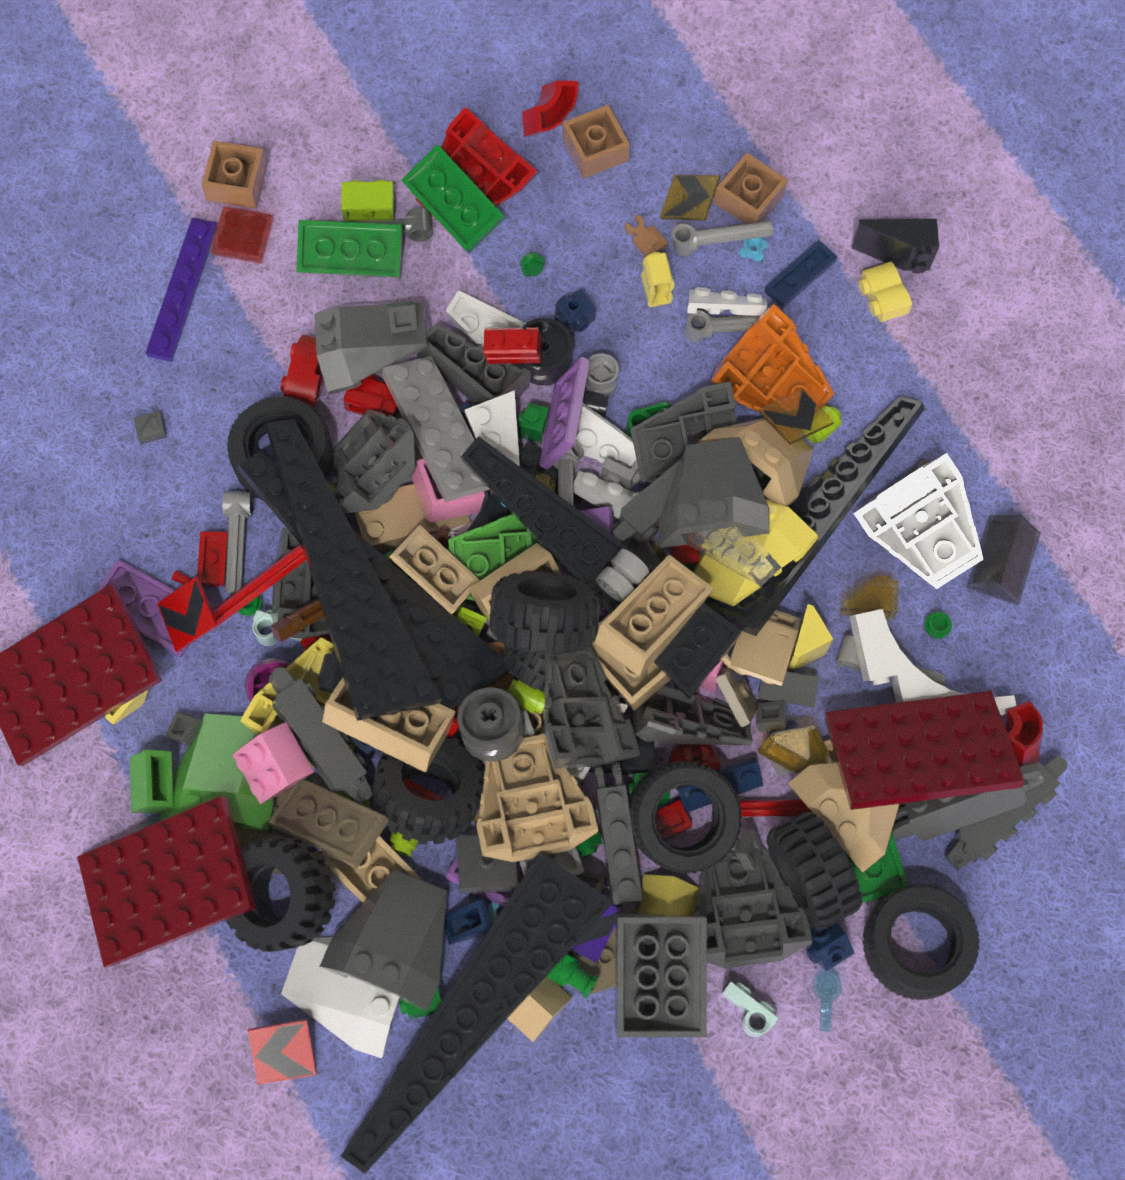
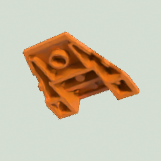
(771, 364)

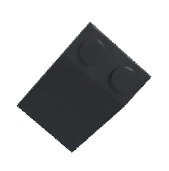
(904, 242)

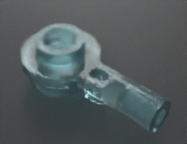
(826, 988)

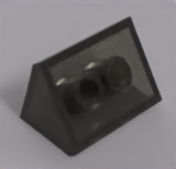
(1007, 556)

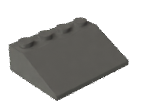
(660, 976)

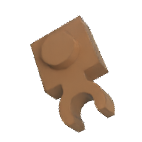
(648, 239)

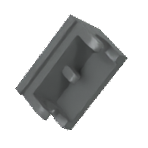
(795, 689)

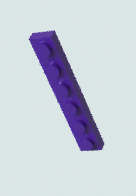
(181, 289)

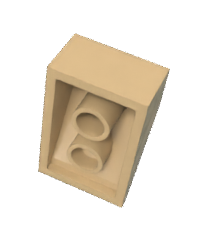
(631, 687)

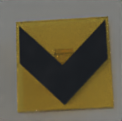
(690, 197)
(796, 416)

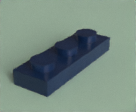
(800, 274)
(741, 775)

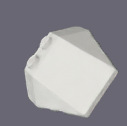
(926, 522)
(343, 1005)

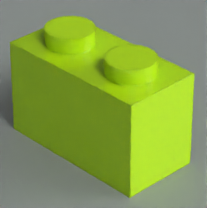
(367, 200)

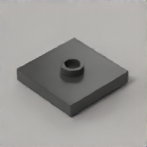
(480, 872)

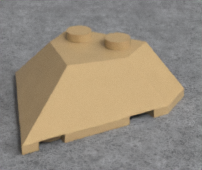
(859, 831)

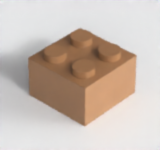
(595, 141)
(234, 174)
(750, 190)

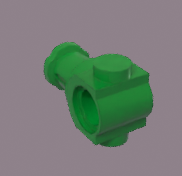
(570, 973)

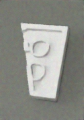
(497, 424)
(603, 439)
(602, 492)

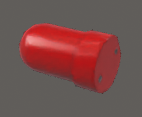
(180, 578)

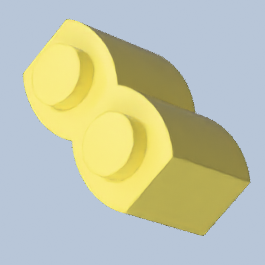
(657, 279)
(885, 291)

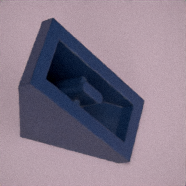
(467, 922)

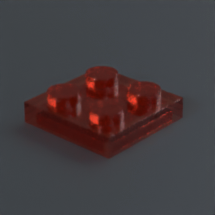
(242, 235)

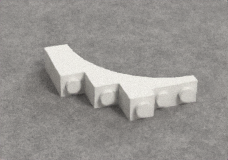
(882, 658)

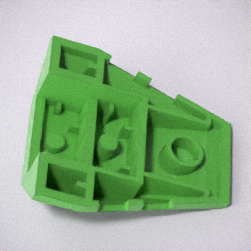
(492, 546)
(211, 772)

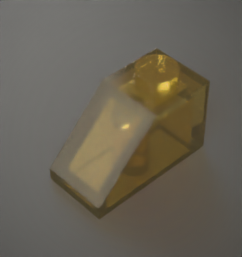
(872, 596)
(795, 748)

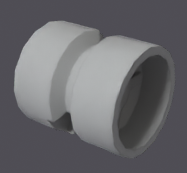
(602, 375)
(625, 572)

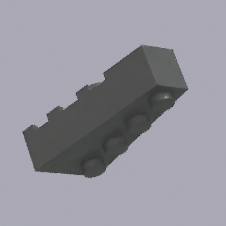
(468, 369)

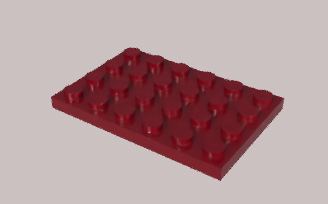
(72, 674)
(922, 750)
(166, 882)

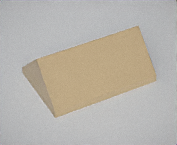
(434, 569)
(539, 1008)

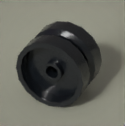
(556, 352)

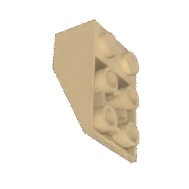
(768, 652)

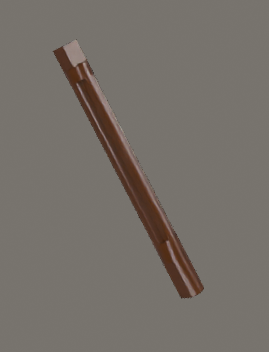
(313, 612)

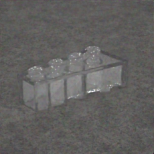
(736, 552)

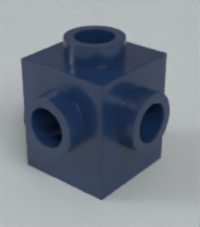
(575, 311)
(829, 947)

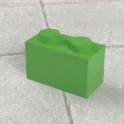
(151, 782)

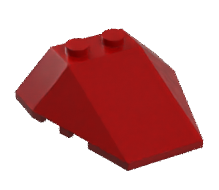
(485, 158)

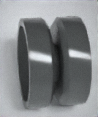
(491, 724)

